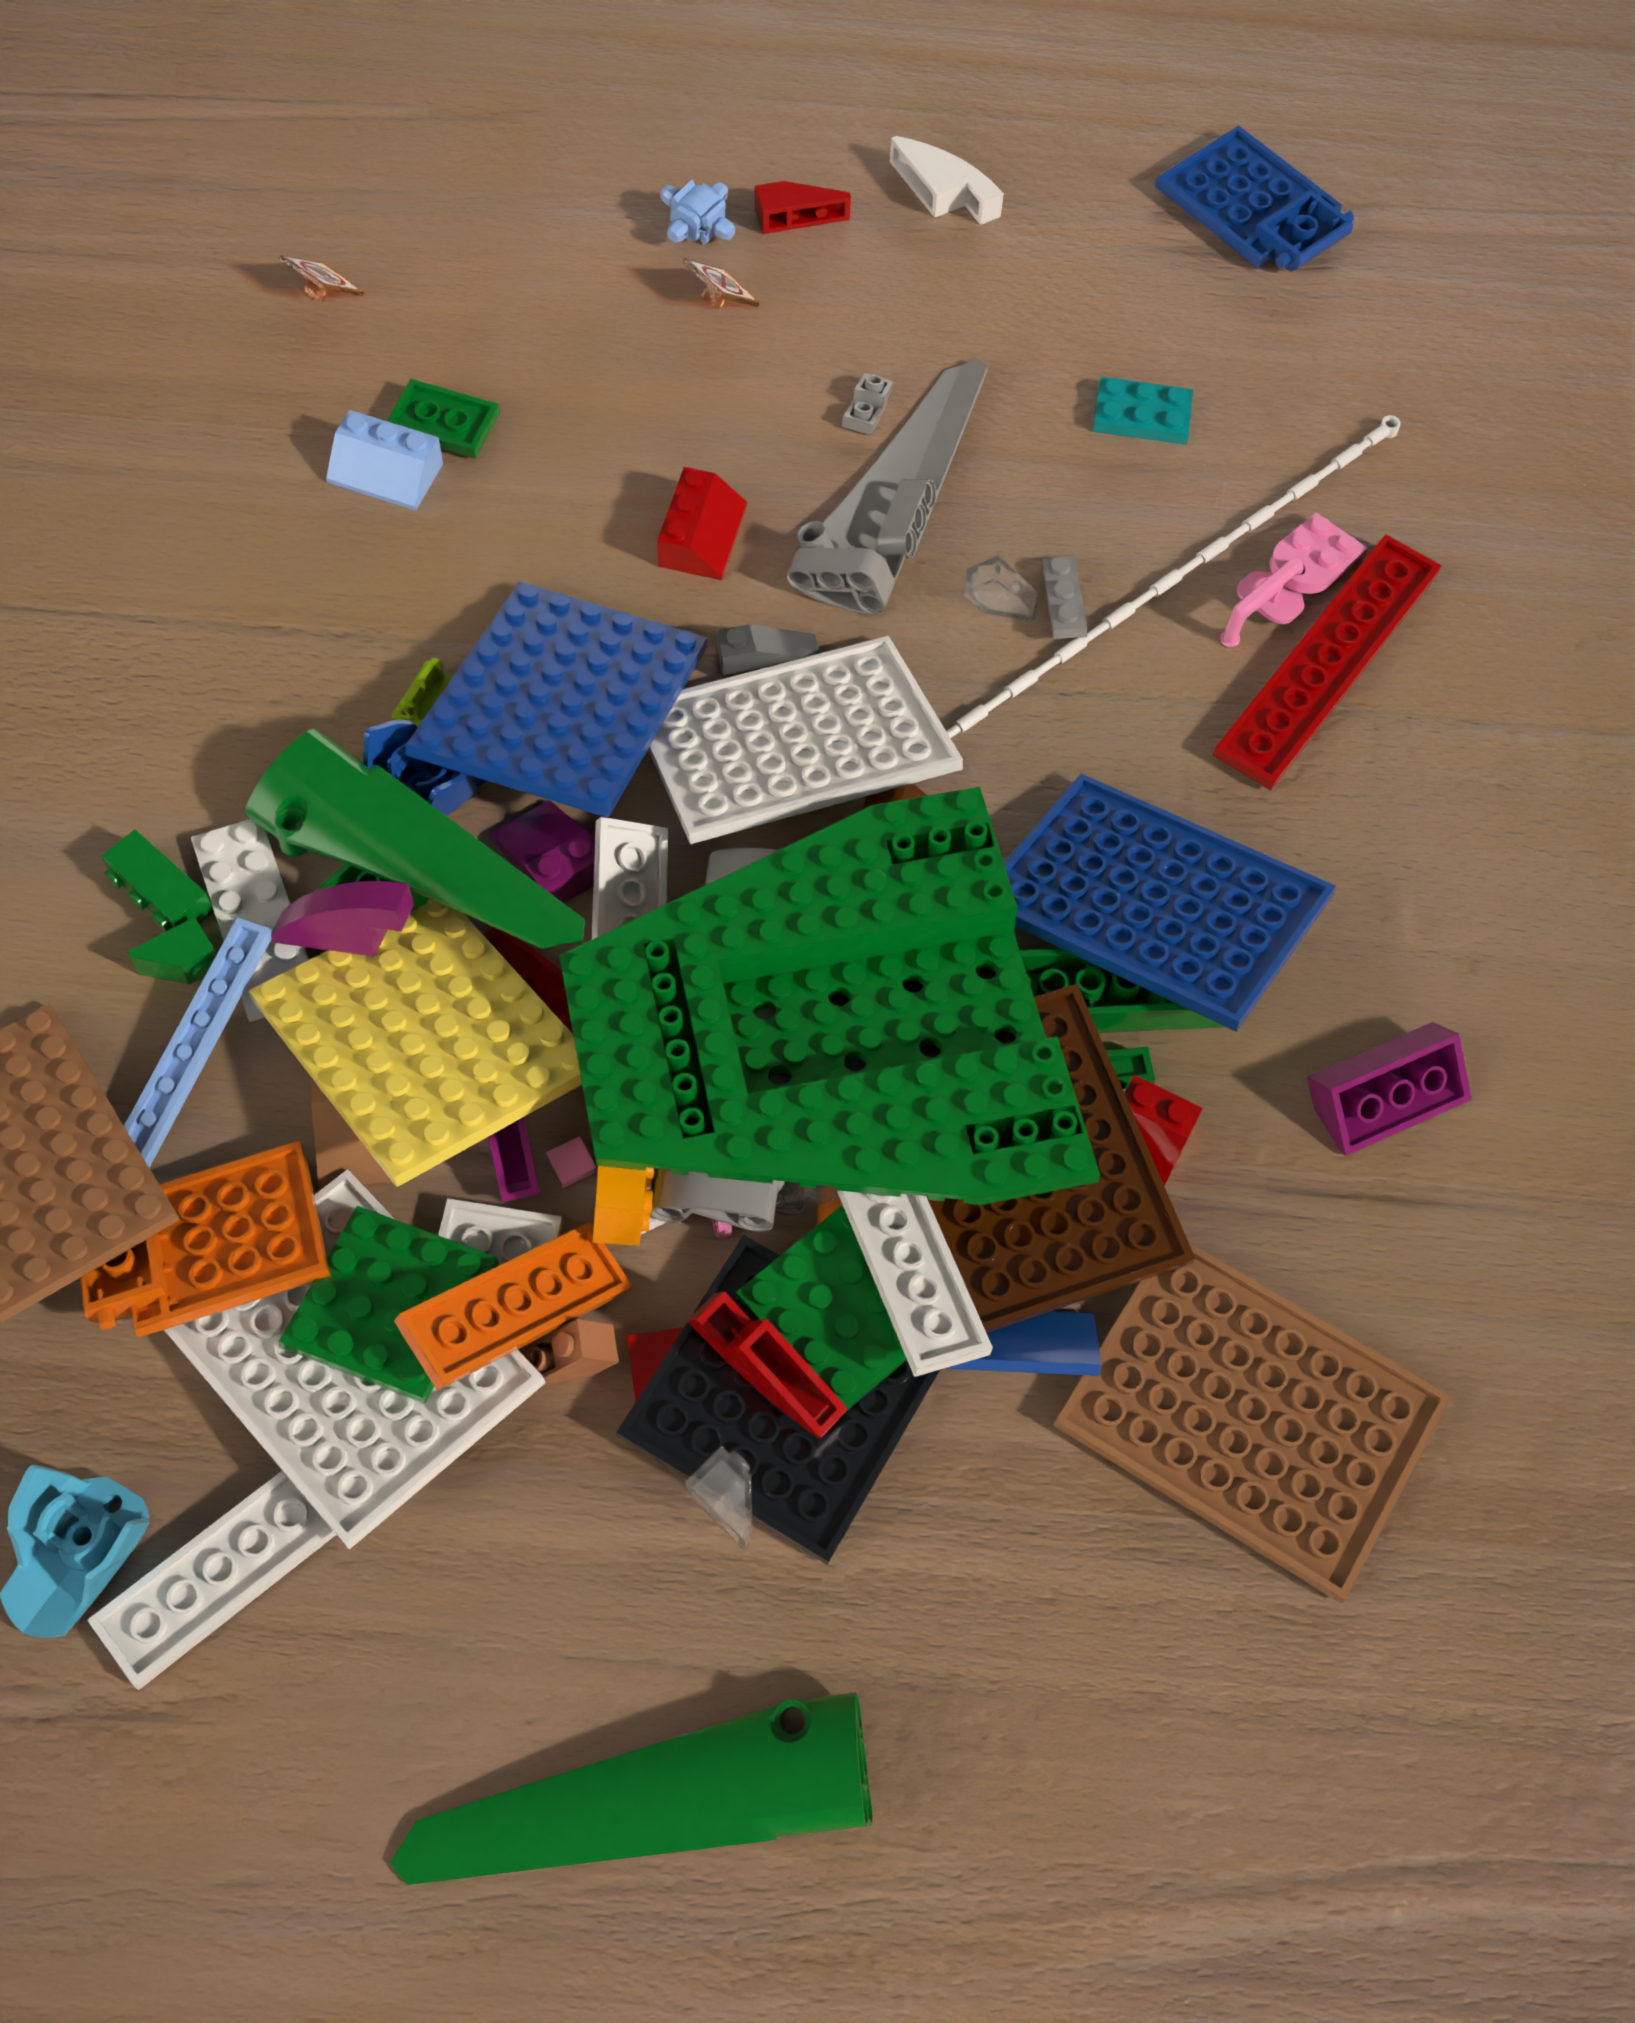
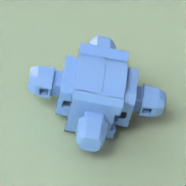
(697, 212)

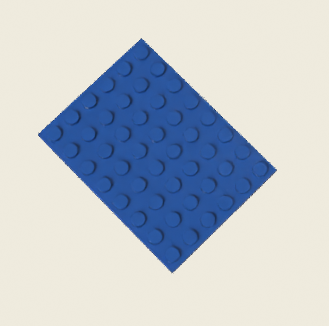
(559, 699)
(1161, 900)

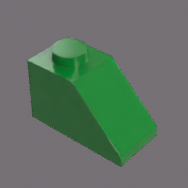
(175, 955)

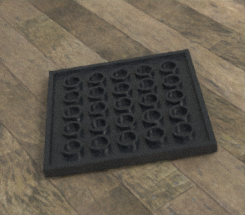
(799, 1482)

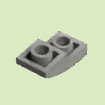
(867, 404)

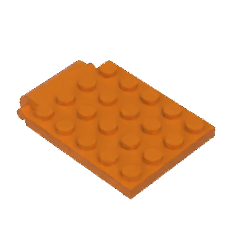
(238, 1239)

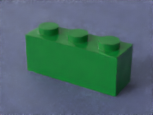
(155, 882)

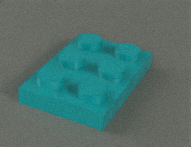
(1143, 410)

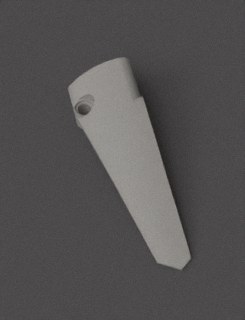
(864, 542)

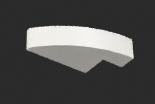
(945, 180)

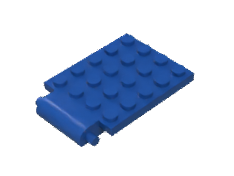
(1256, 201)

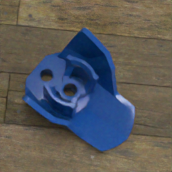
(436, 784)

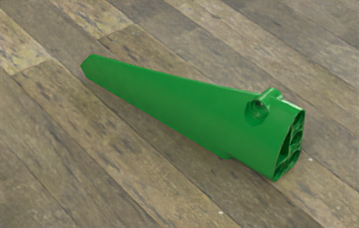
(368, 819)
(678, 1795)

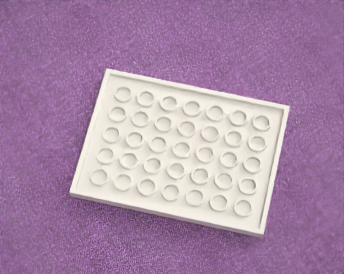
(798, 739)
(336, 1436)

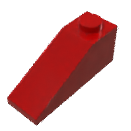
(797, 205)

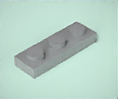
(1064, 597)

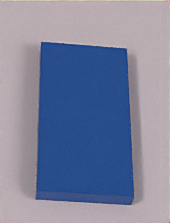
(1043, 1345)

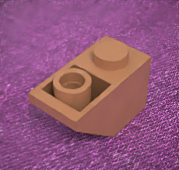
(574, 1351)

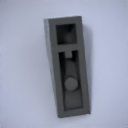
(757, 647)

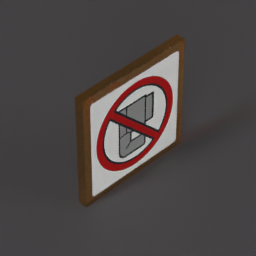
(321, 278)
(719, 285)

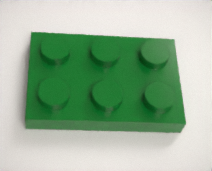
(454, 417)

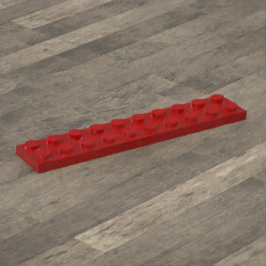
(1326, 662)

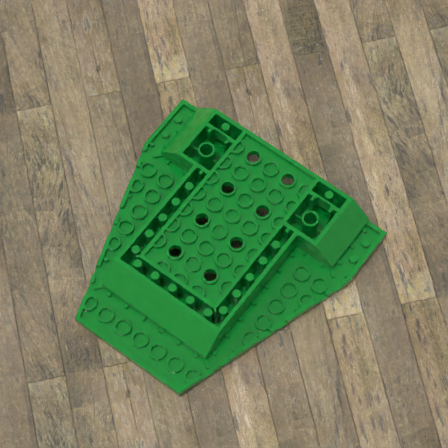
(854, 910)

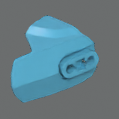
(48, 1530)

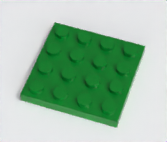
(375, 1275)
(829, 1309)

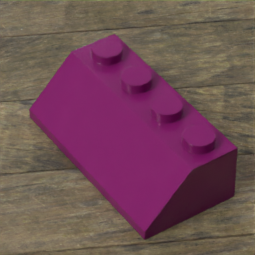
(1391, 1087)

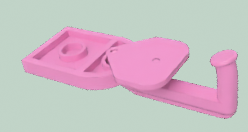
(1301, 563)

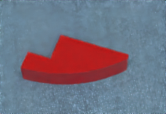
(768, 1363)

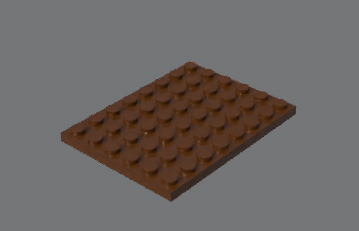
(1077, 1240)

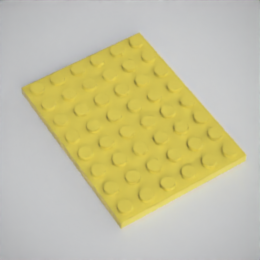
(422, 1040)

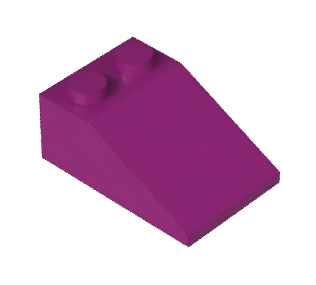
(549, 850)

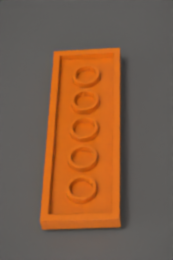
(511, 1305)

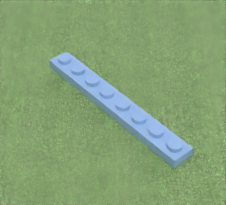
(196, 1036)

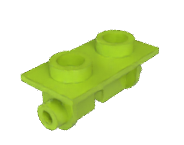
(422, 692)

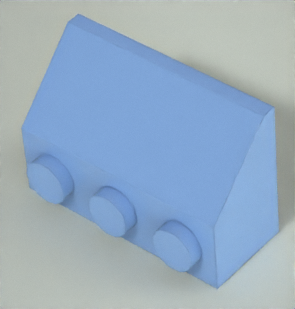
(383, 460)

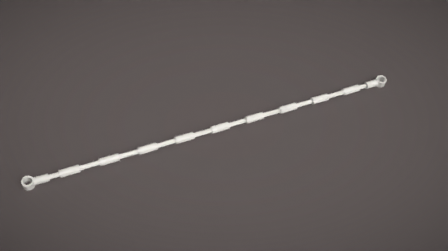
(1388, 429)

